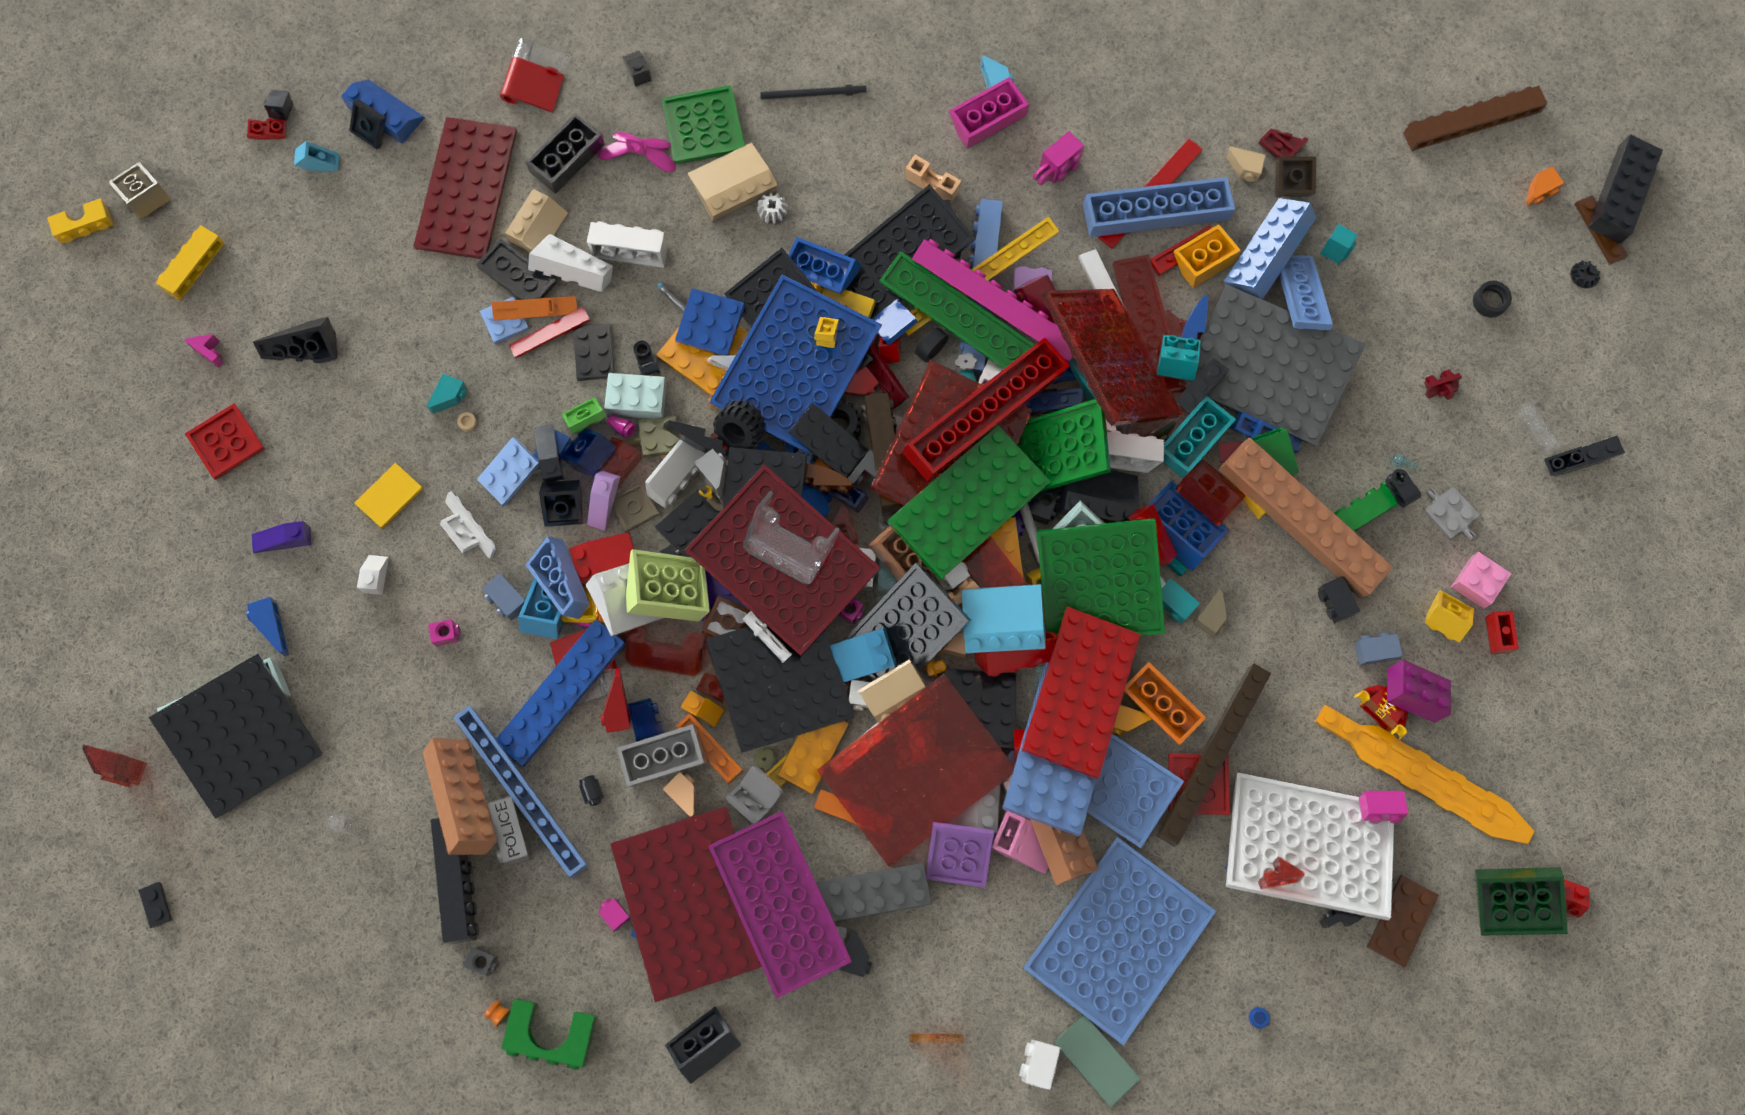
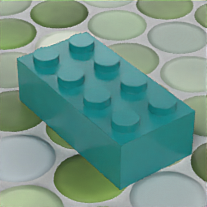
(1196, 436)

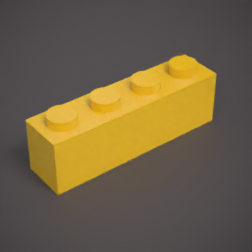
(190, 262)

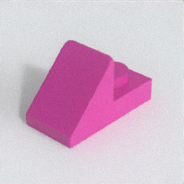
(204, 346)

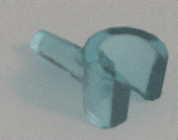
(1399, 459)

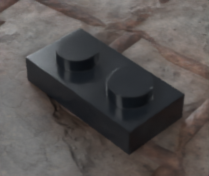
(155, 905)

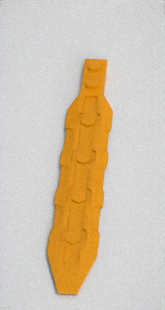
(1428, 777)

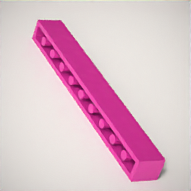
(990, 295)

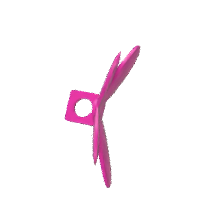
(649, 147)

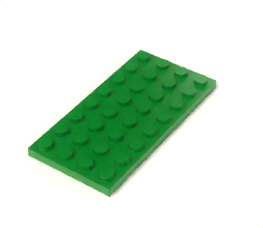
(968, 502)

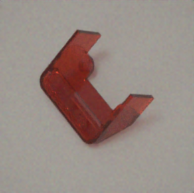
(666, 657)

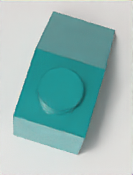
(446, 394)

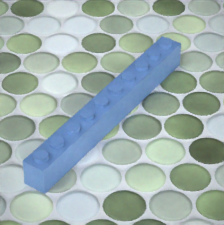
(985, 246)
(521, 792)

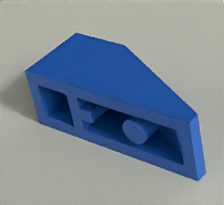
(266, 619)

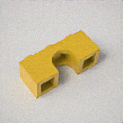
(95, 218)

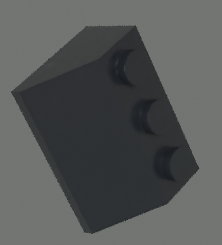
(702, 1045)

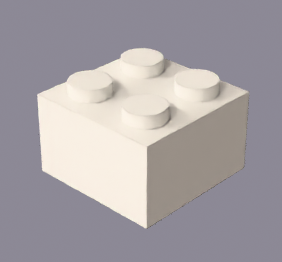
(1039, 1064)

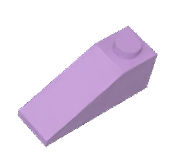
(602, 499)

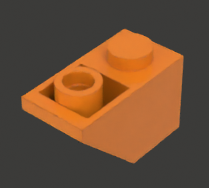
(1544, 184)

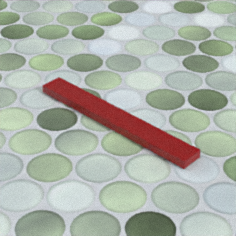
(1166, 175)

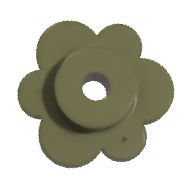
(758, 758)

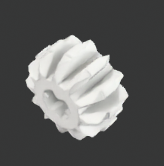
(778, 211)

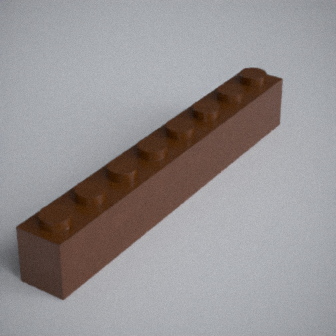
(1475, 117)

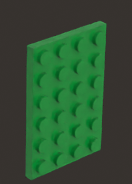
(1068, 444)

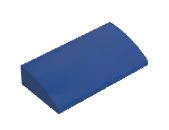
(823, 265)

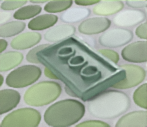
(1097, 1060)

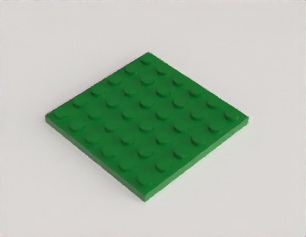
(1103, 573)

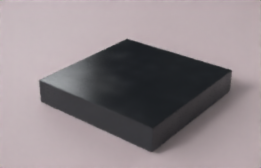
(367, 124)

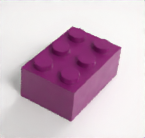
(1419, 691)

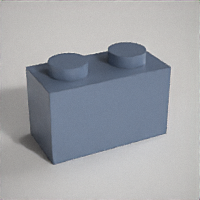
(504, 596)
(1378, 649)

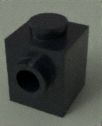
(278, 104)

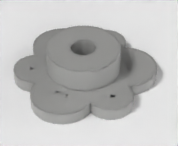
(966, 361)

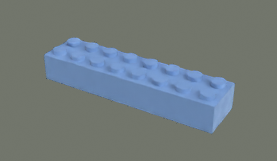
(1158, 207)

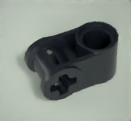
(646, 362)
(1404, 489)

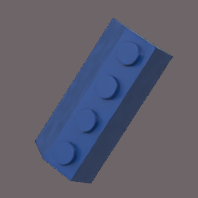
(400, 118)

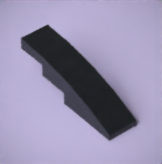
(696, 437)

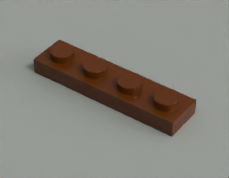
(1611, 250)

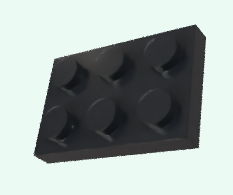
(593, 351)

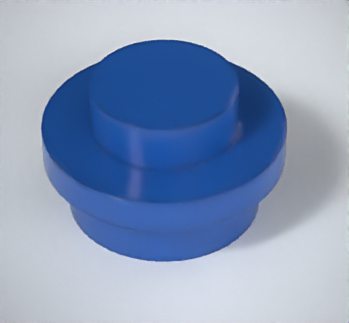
(1259, 1017)

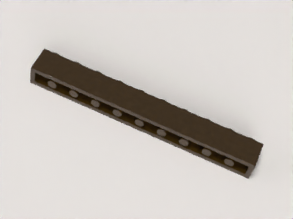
(1213, 755)

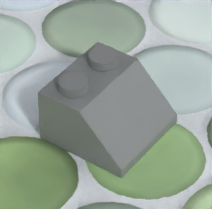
(713, 472)

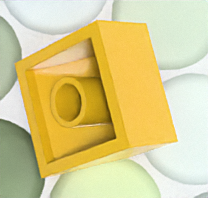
(1450, 616)

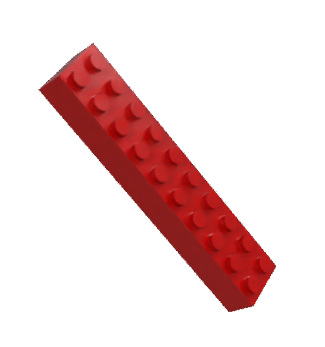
(985, 409)

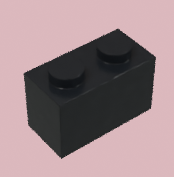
(1338, 600)

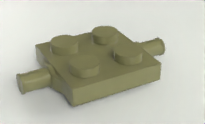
(654, 437)

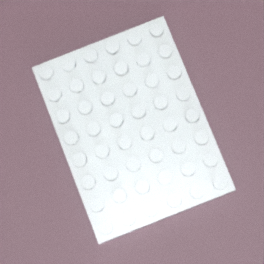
(1319, 833)

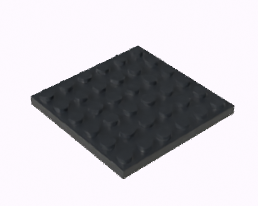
(774, 698)
(236, 735)

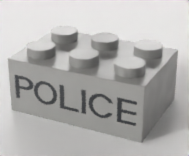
(507, 832)

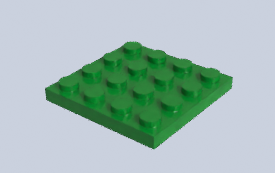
(702, 124)

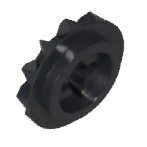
(1578, 276)

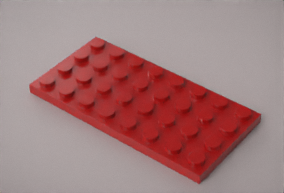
(1081, 693)

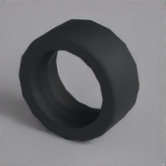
(1498, 287)
(931, 344)

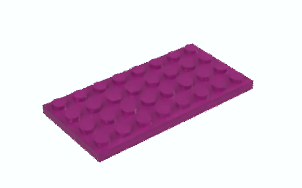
(779, 904)

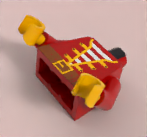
(1385, 714)

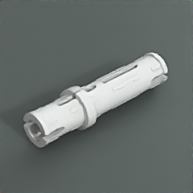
(766, 636)

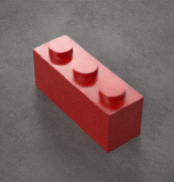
(1165, 547)

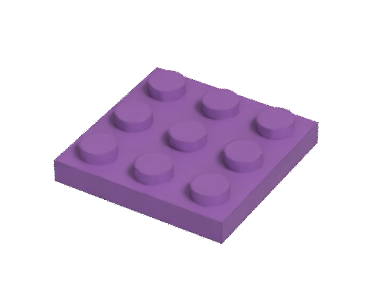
(959, 854)

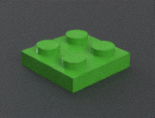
(583, 415)

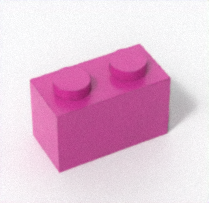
(1383, 806)

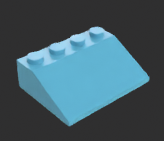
(1004, 618)

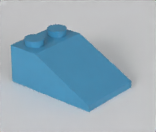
(539, 614)
(863, 655)

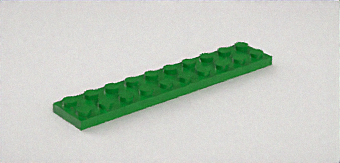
(954, 311)

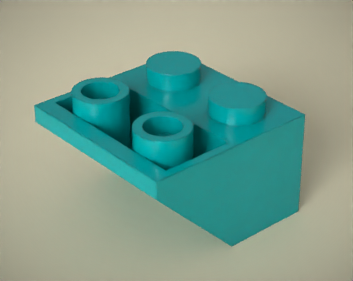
(1179, 357)

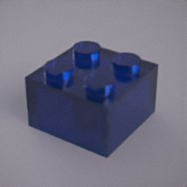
(588, 452)

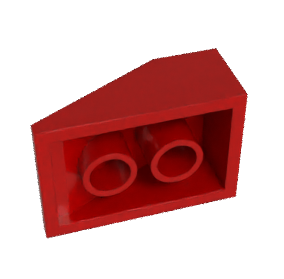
(601, 555)

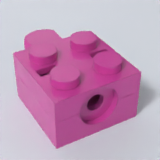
(1059, 159)

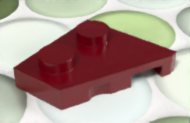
(1281, 144)

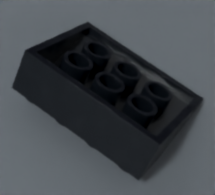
(1108, 496)

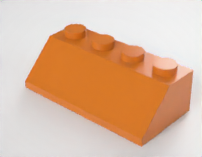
(1164, 703)

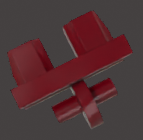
(1444, 386)

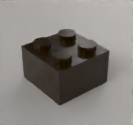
(1295, 177)

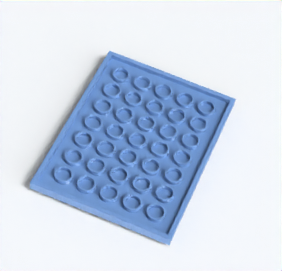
(1119, 940)

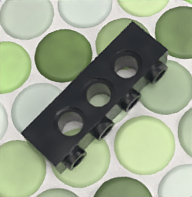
(1042, 512)

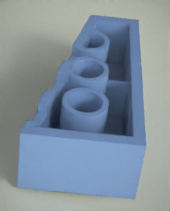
(558, 577)

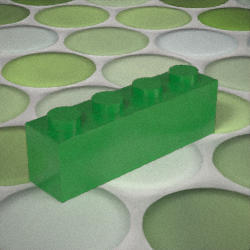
(1368, 508)

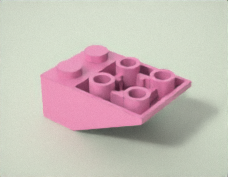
(1019, 842)

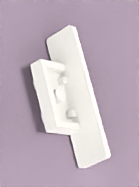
(464, 529)

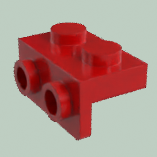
(1576, 899)

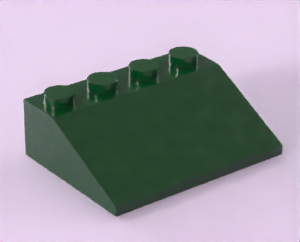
(1521, 901)

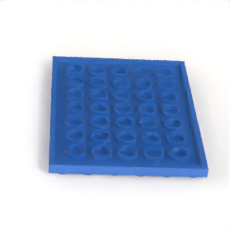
(783, 366)

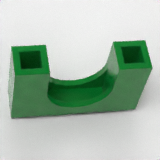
(519, 1037)

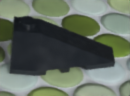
(306, 341)

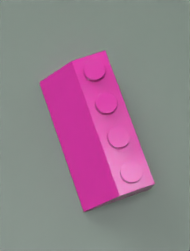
(988, 112)

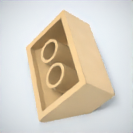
(535, 221)
(892, 690)

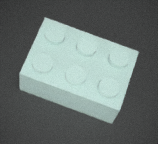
(635, 396)

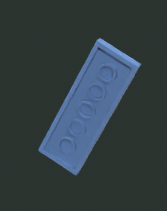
(1305, 294)

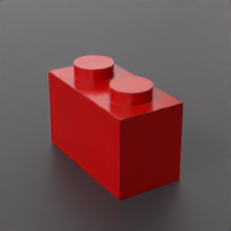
(1501, 632)

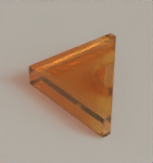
(936, 1038)

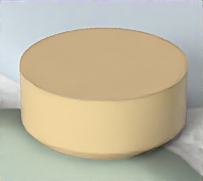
(467, 422)

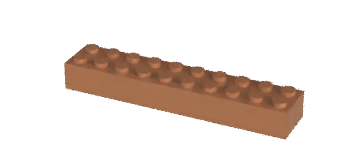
(1305, 518)

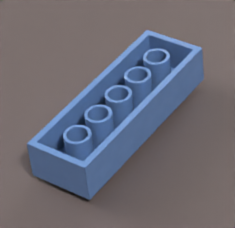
(1271, 247)

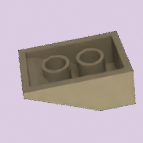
(139, 191)

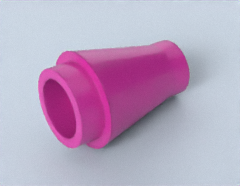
(623, 426)

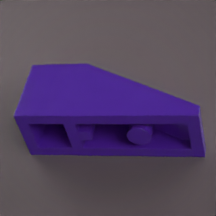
(282, 537)

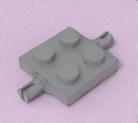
(1451, 513)

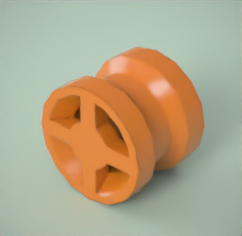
(496, 1013)

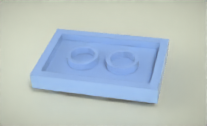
(509, 471)

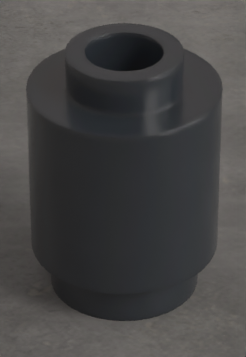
(591, 790)

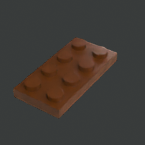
(1409, 913)

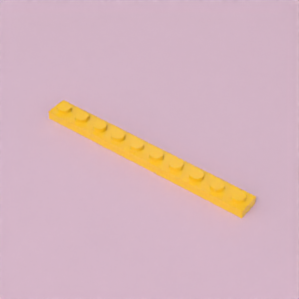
(1002, 260)

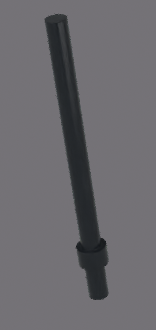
(848, 90)

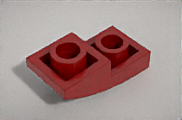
(266, 129)

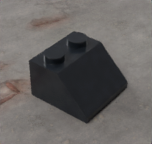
(561, 503)

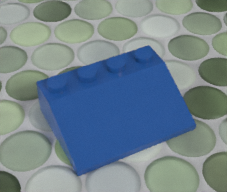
(1187, 527)

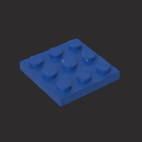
(710, 322)

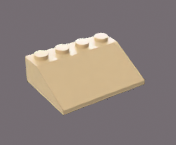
(733, 181)

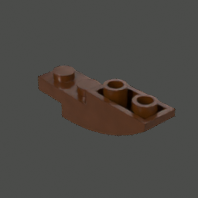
(826, 479)

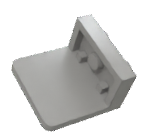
(755, 795)

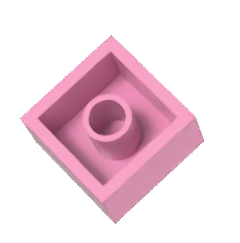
(1481, 580)

